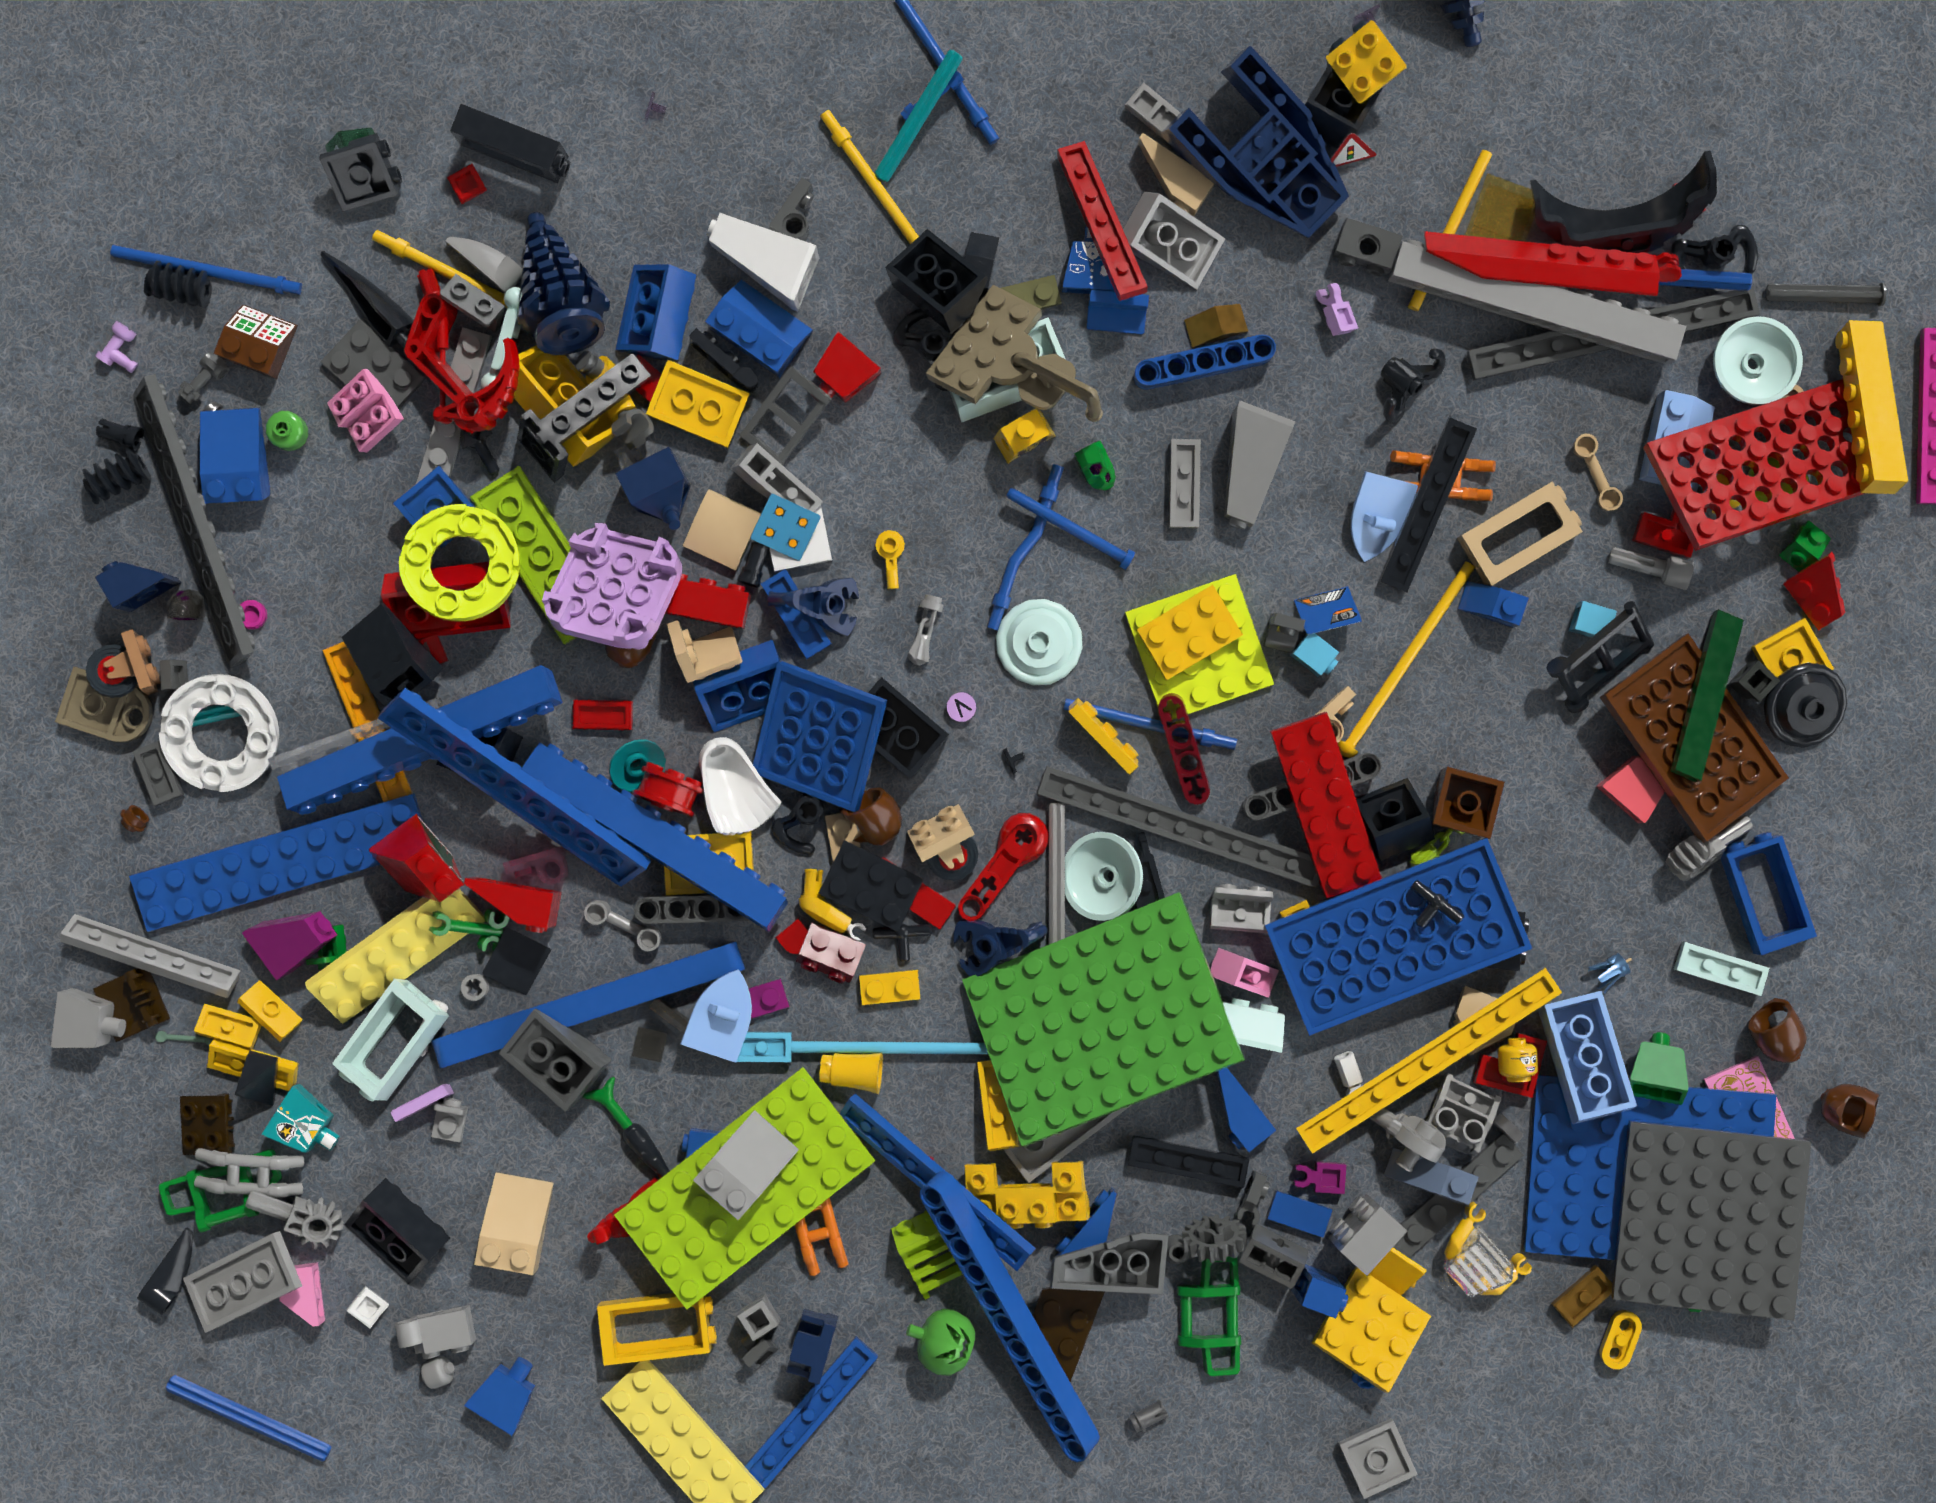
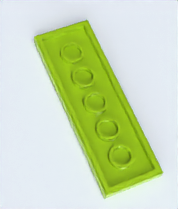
(537, 534)

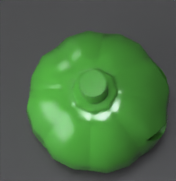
(942, 1341)

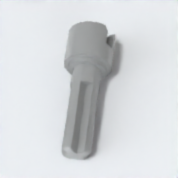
(1673, 570)

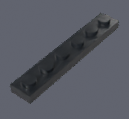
(1428, 504)

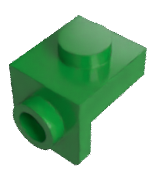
(1805, 547)
(330, 951)

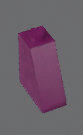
(289, 941)

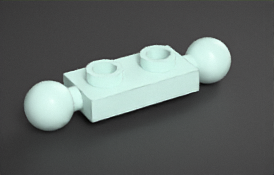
(509, 329)

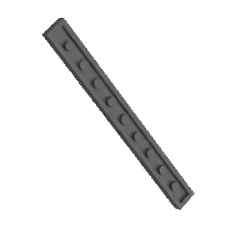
(1555, 346)
(1178, 826)

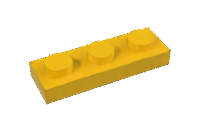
(1104, 735)
(231, 1060)
(997, 1119)

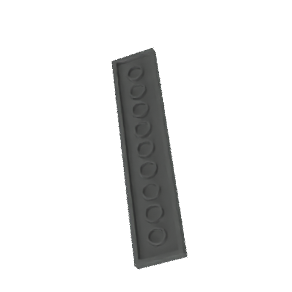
(195, 528)

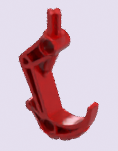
(427, 350)

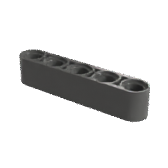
(1273, 807)
(692, 914)

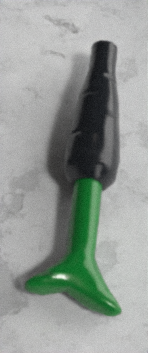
(633, 1134)

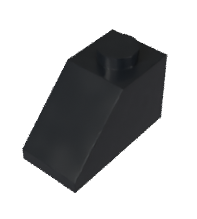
(982, 253)

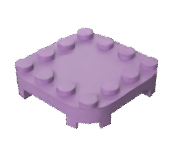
(613, 588)

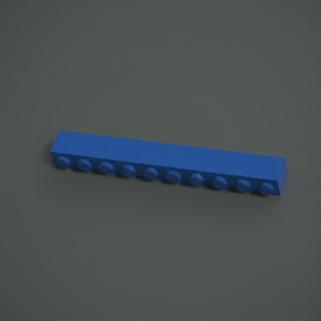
(390, 752)
(657, 838)

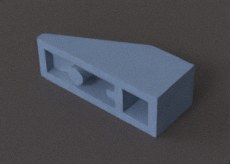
(1434, 1178)

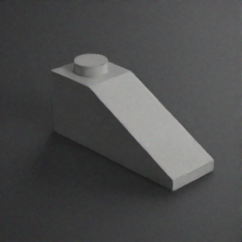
(770, 477)

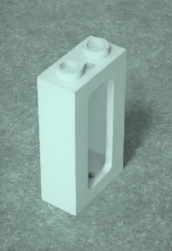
(354, 1054)

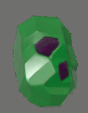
(1096, 466)

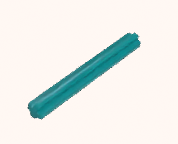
(918, 115)

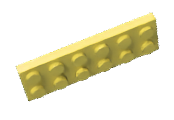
(389, 953)
(680, 1438)

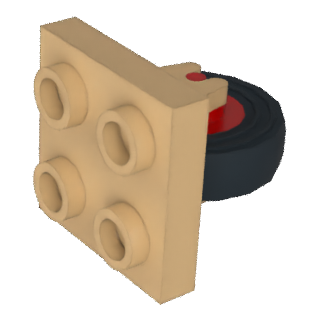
(946, 843)

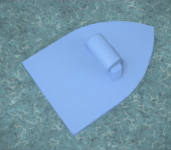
(1379, 513)
(720, 1018)

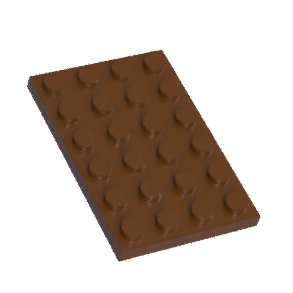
(1651, 713)

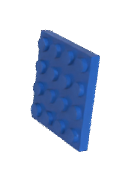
(819, 736)

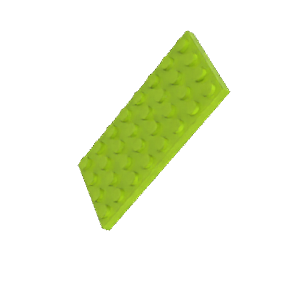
(697, 1240)

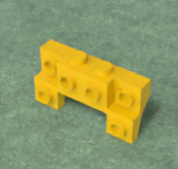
(1032, 1202)

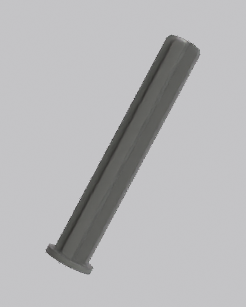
(1827, 293)

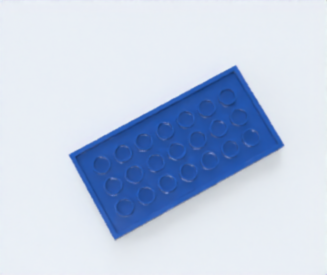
(1371, 953)

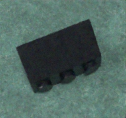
(937, 280)
(397, 1230)

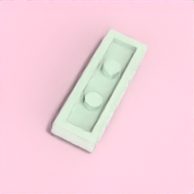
(1721, 968)

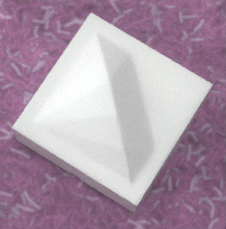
(367, 1307)

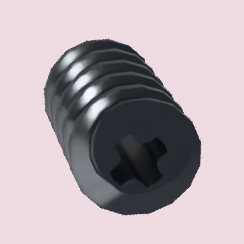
(178, 285)
(114, 476)

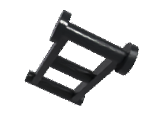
(1559, 667)

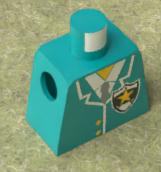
(301, 1122)

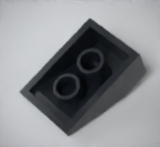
(1335, 108)

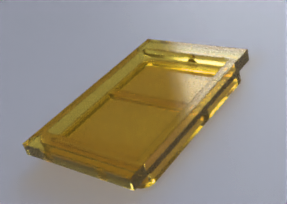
(1502, 211)

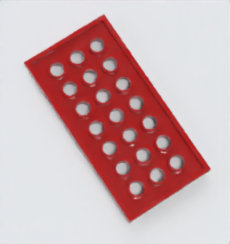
(1754, 453)

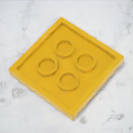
(1373, 1330)

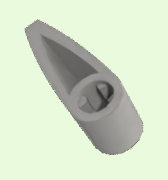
(492, 264)

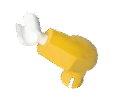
(819, 909)

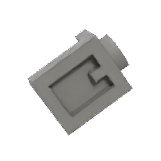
(449, 1120)

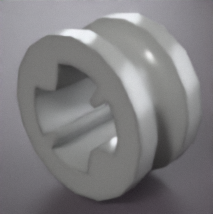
(465, 989)

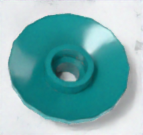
(628, 774)

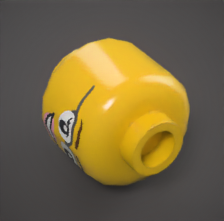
(1517, 1060)

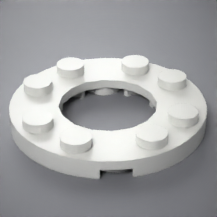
(189, 761)

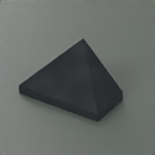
(258, 1078)

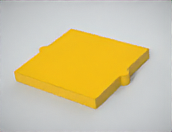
(1397, 1271)

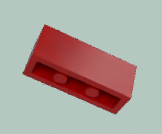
(710, 603)

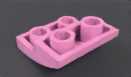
(365, 410)

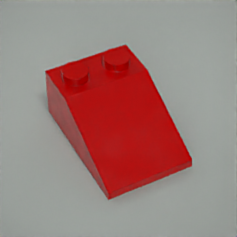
(522, 903)

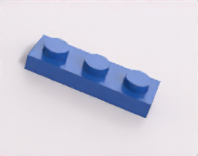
(803, 628)

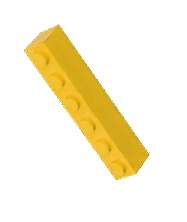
(1871, 407)

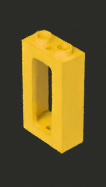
(618, 1353)

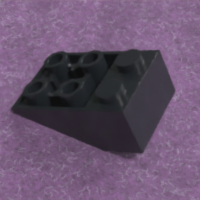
(389, 655)

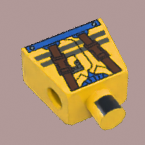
(1023, 435)

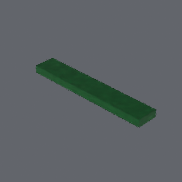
(1707, 696)

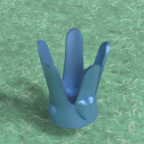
(1617, 968)

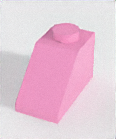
(1243, 972)
(307, 1300)

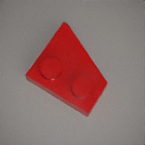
(1818, 591)

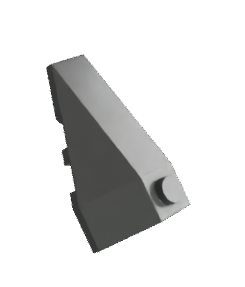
(1119, 1265)

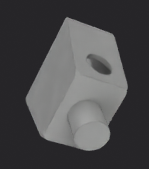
(84, 1020)

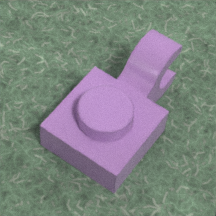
(1338, 313)

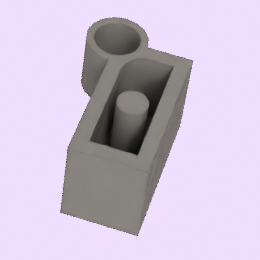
(437, 1332)

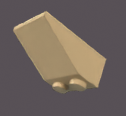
(514, 1224)

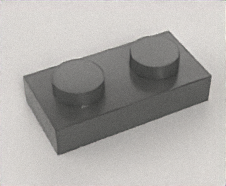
(157, 774)

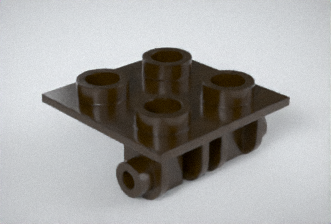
(135, 1001)
(206, 1123)

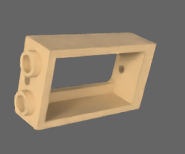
(1472, 540)

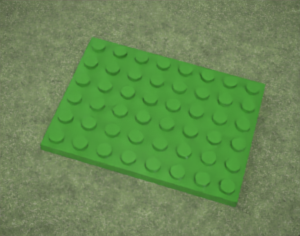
(1102, 1020)

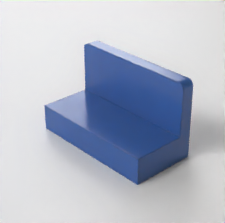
(1112, 315)

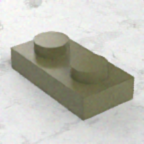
(1038, 292)

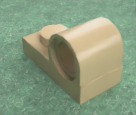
(1339, 704)

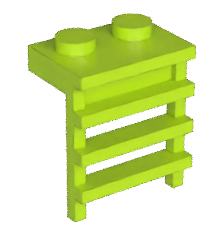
(919, 1240)

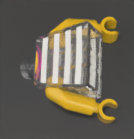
(1477, 1262)

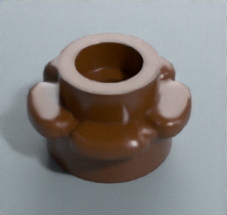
(132, 822)

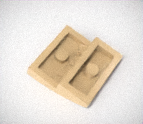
(722, 529)

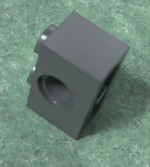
(1384, 245)

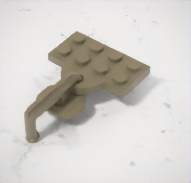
(997, 340)

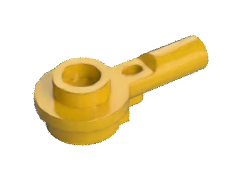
(890, 547)

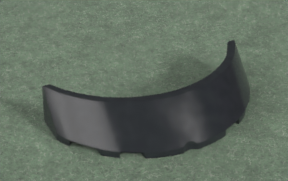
(1634, 227)

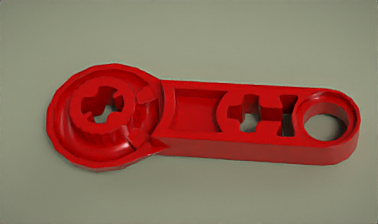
(1008, 858)

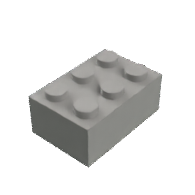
(1366, 1233)

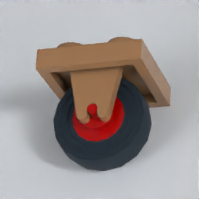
(119, 669)

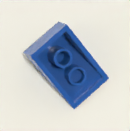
(233, 456)

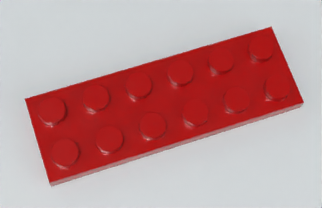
(1325, 804)

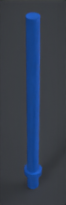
(278, 284)

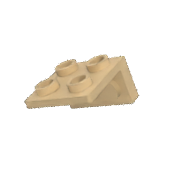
(705, 654)

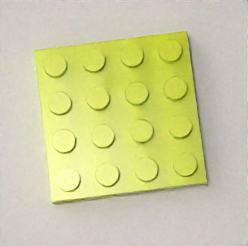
(1221, 675)

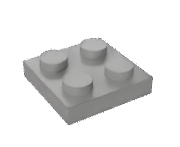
(1377, 1458)

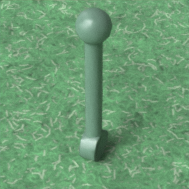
(162, 1036)

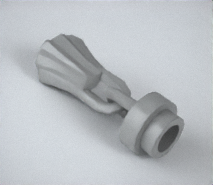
(919, 650)

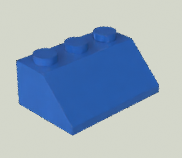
(656, 311)
(758, 327)
(741, 691)

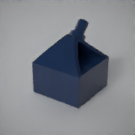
(657, 486)

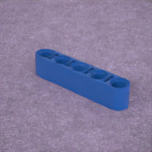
(1215, 353)

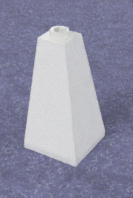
(770, 258)

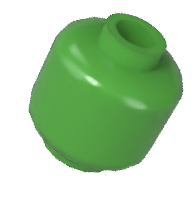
(294, 435)

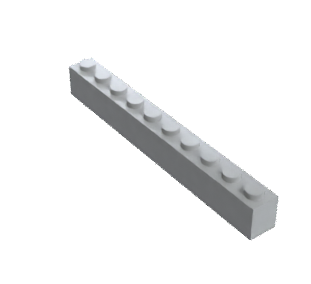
(1543, 306)

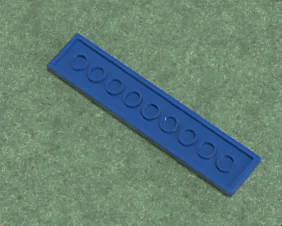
(513, 787)
(267, 864)

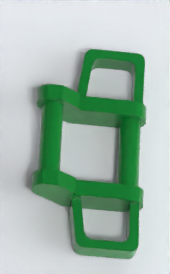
(203, 1215)
(1231, 1338)

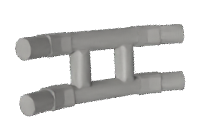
(264, 1165)

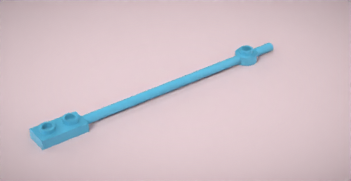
(779, 1047)

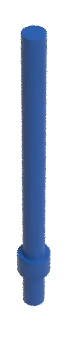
(977, 115)
(1206, 737)

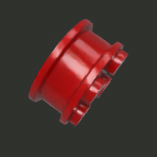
(668, 789)

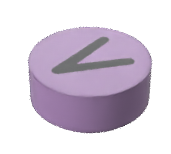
(961, 707)

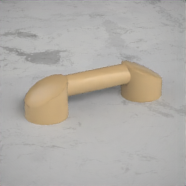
(1609, 497)

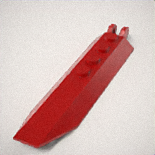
(1555, 263)

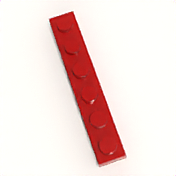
(1102, 221)

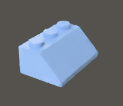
(1671, 415)

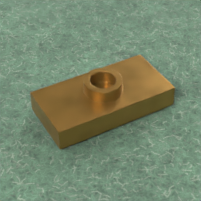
(1583, 1296)

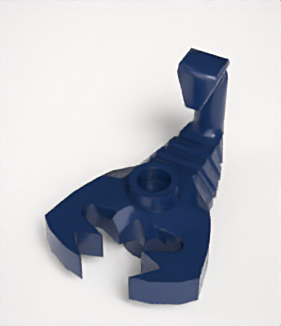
(822, 603)
(994, 943)

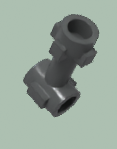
(213, 367)

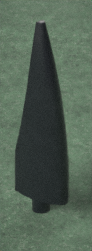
(379, 310)

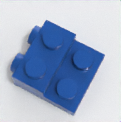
(429, 494)

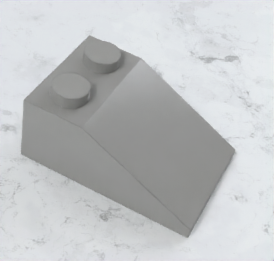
(1171, 239)
(746, 1165)

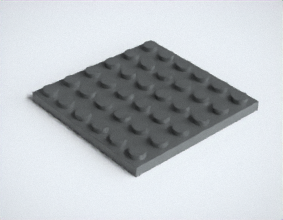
(1711, 1220)

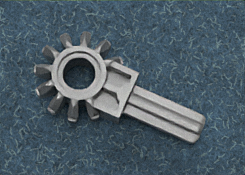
(1694, 856)
(299, 1217)

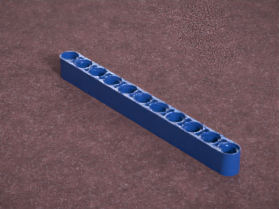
(593, 1002)
(1009, 1316)

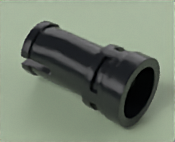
(120, 433)
(751, 573)

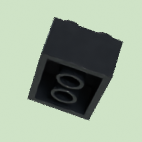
(906, 733)

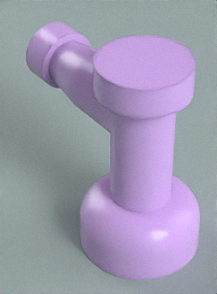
(111, 351)

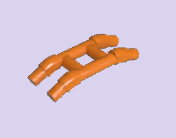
(1469, 465)
(829, 1231)

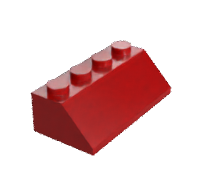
(452, 577)

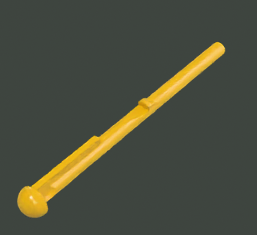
(1347, 747)

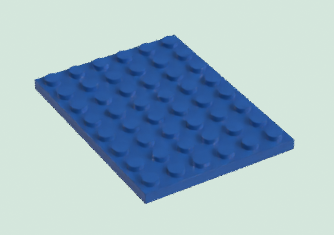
(1581, 1165)

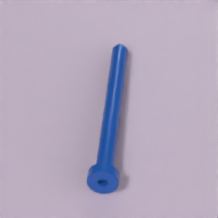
(1065, 524)

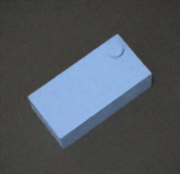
(1587, 1057)

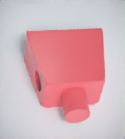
(1633, 789)

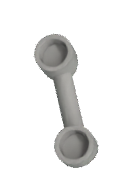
(600, 910)

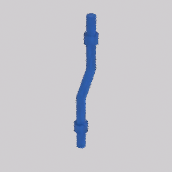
(1002, 600)

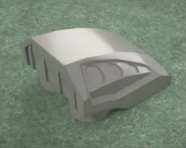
(1467, 1112)

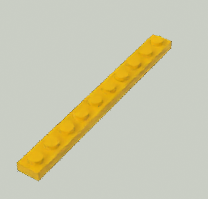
(1429, 1060)

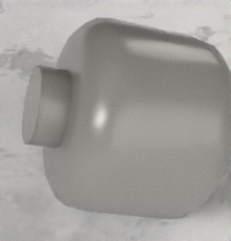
(437, 1372)

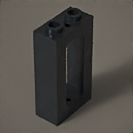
(510, 143)

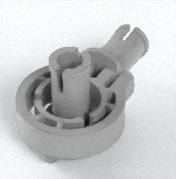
(1415, 1133)

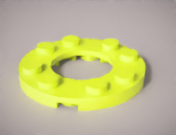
(465, 522)

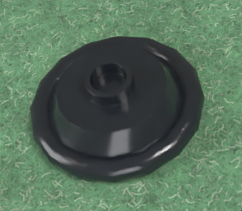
(1805, 705)

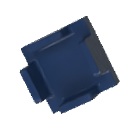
(812, 1345)

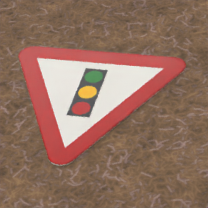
(1352, 150)

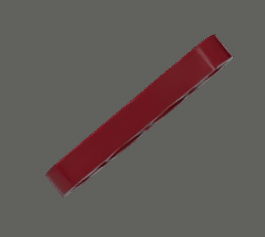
(1180, 750)

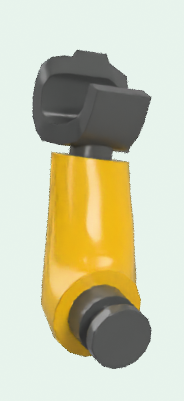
(628, 420)

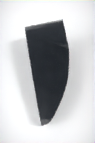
(169, 1275)

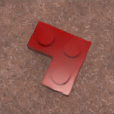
(1663, 534)
(1488, 1071)

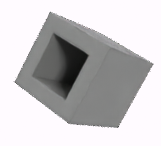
(759, 1317)

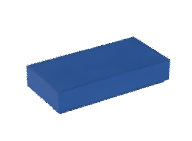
(1299, 1213)

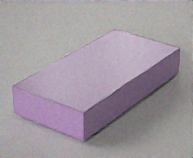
(421, 1102)

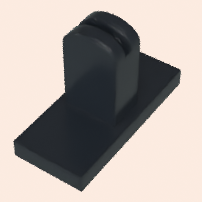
(1011, 760)

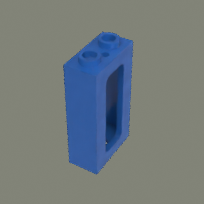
(1788, 887)

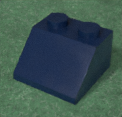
(133, 586)

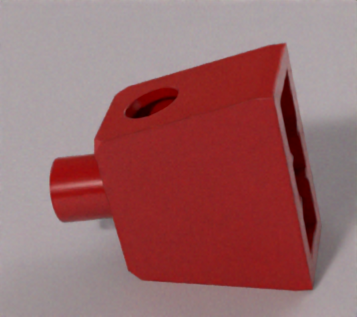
(844, 369)

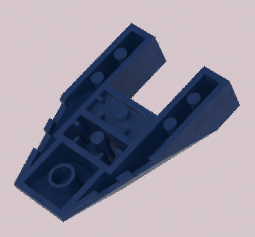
(1277, 163)

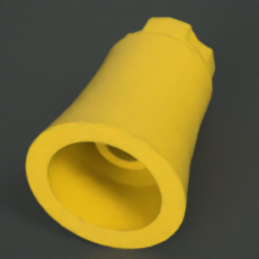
(852, 1071)

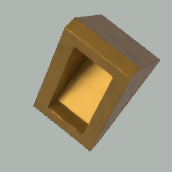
(1215, 324)

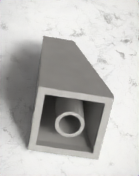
(1254, 455)

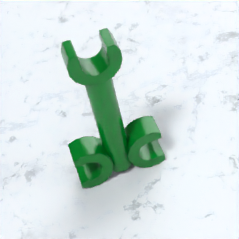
(490, 932)

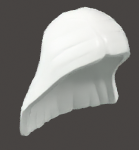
(734, 789)

